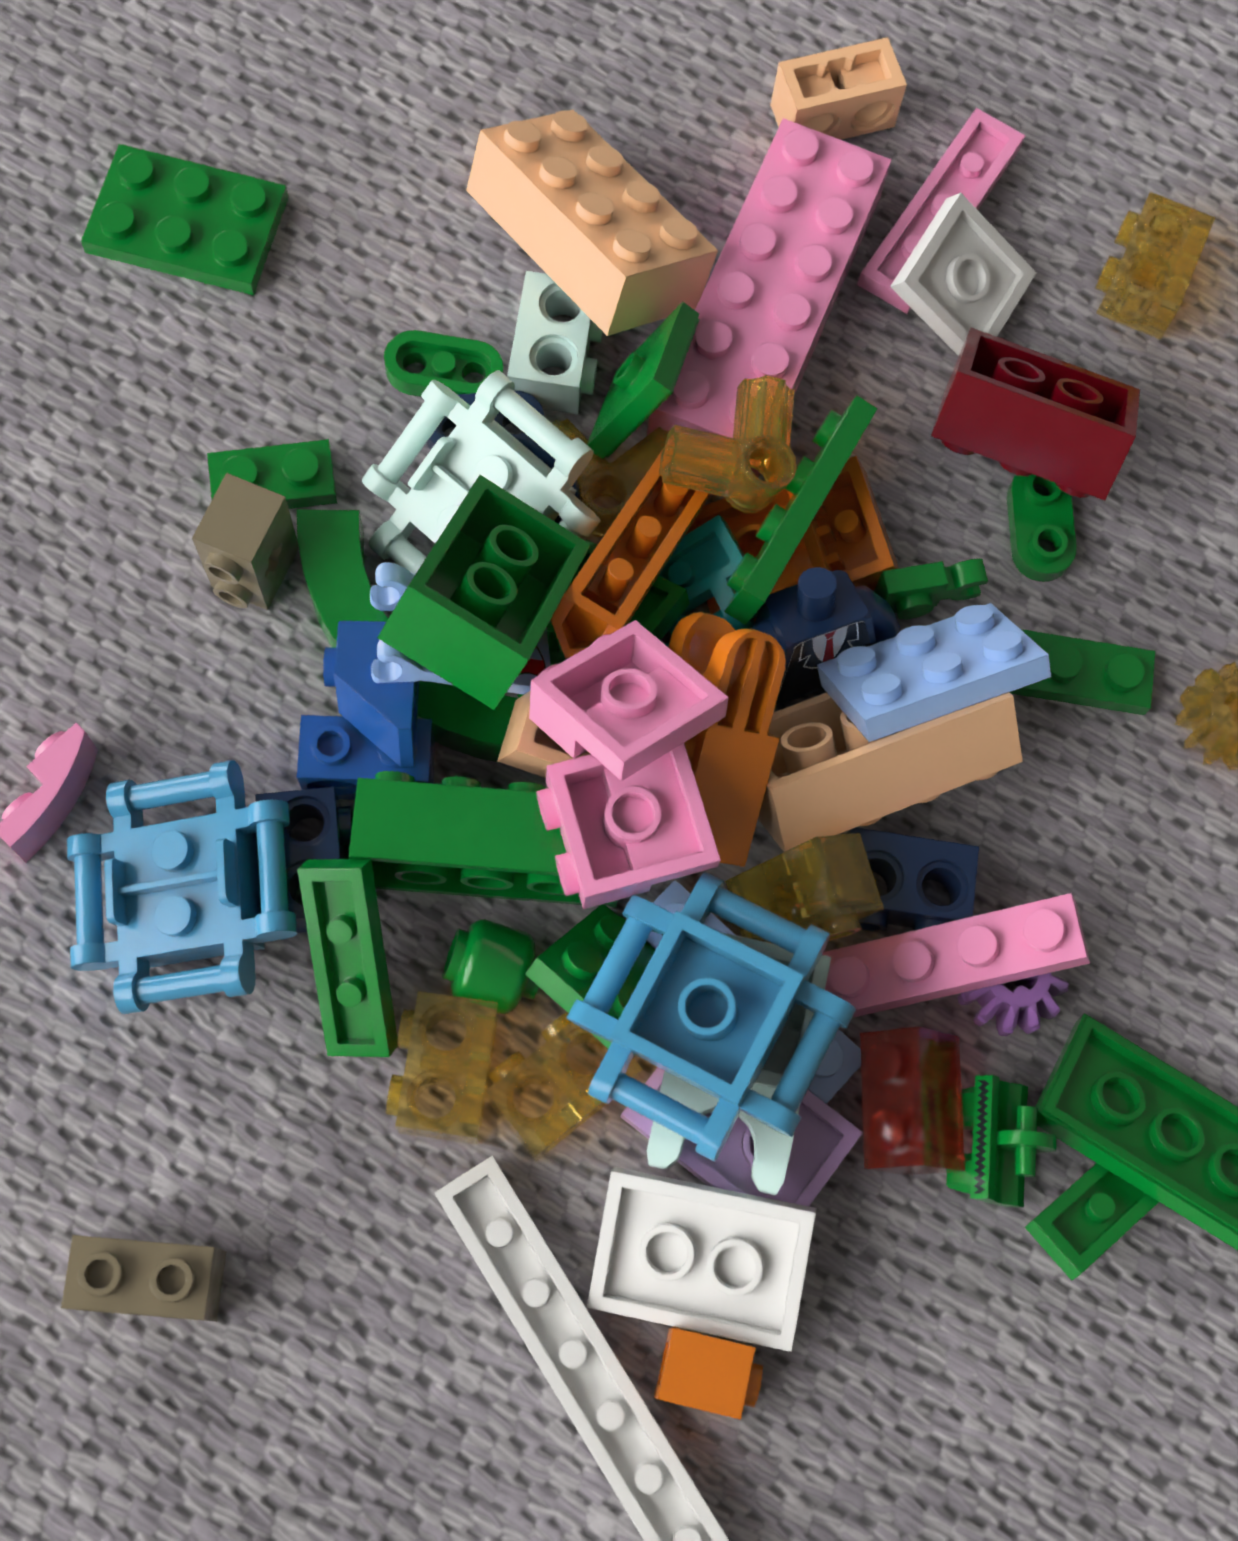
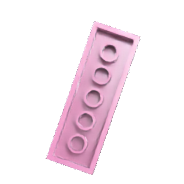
(776, 274)

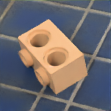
(841, 90)

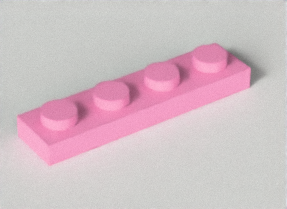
(967, 167)
(959, 956)

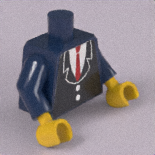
(819, 622)

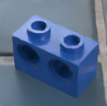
(338, 753)

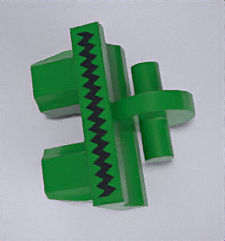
(1002, 1142)

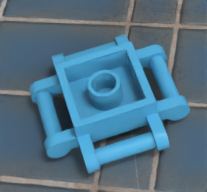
(182, 888)
(710, 1014)

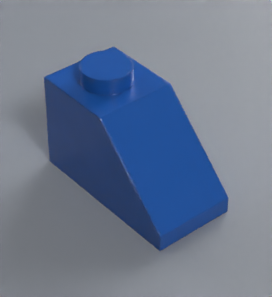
(378, 710)

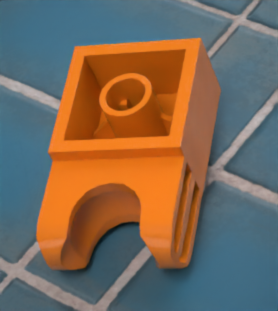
(736, 752)

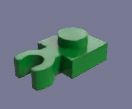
(919, 588)

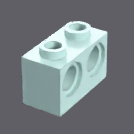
(547, 343)

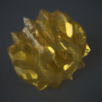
(1208, 714)

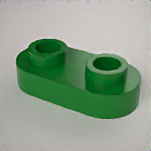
(444, 358)
(1038, 518)

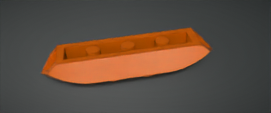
(626, 561)

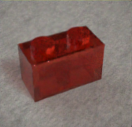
(912, 1101)

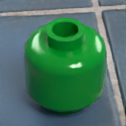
(491, 964)

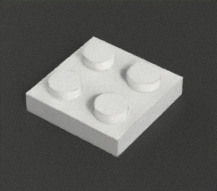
(962, 275)

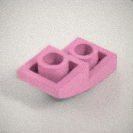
(62, 768)

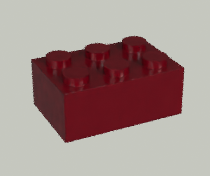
(1037, 415)

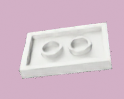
(702, 1258)

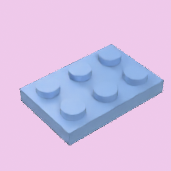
(932, 671)

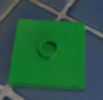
(644, 381)

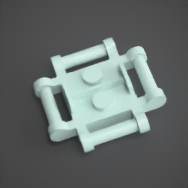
(471, 450)

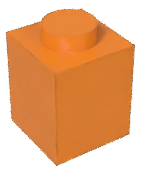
(708, 1373)

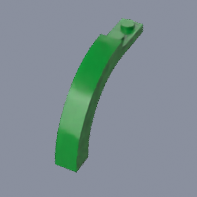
(340, 591)

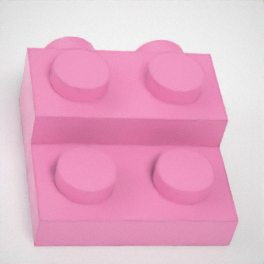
(624, 701)
(626, 831)

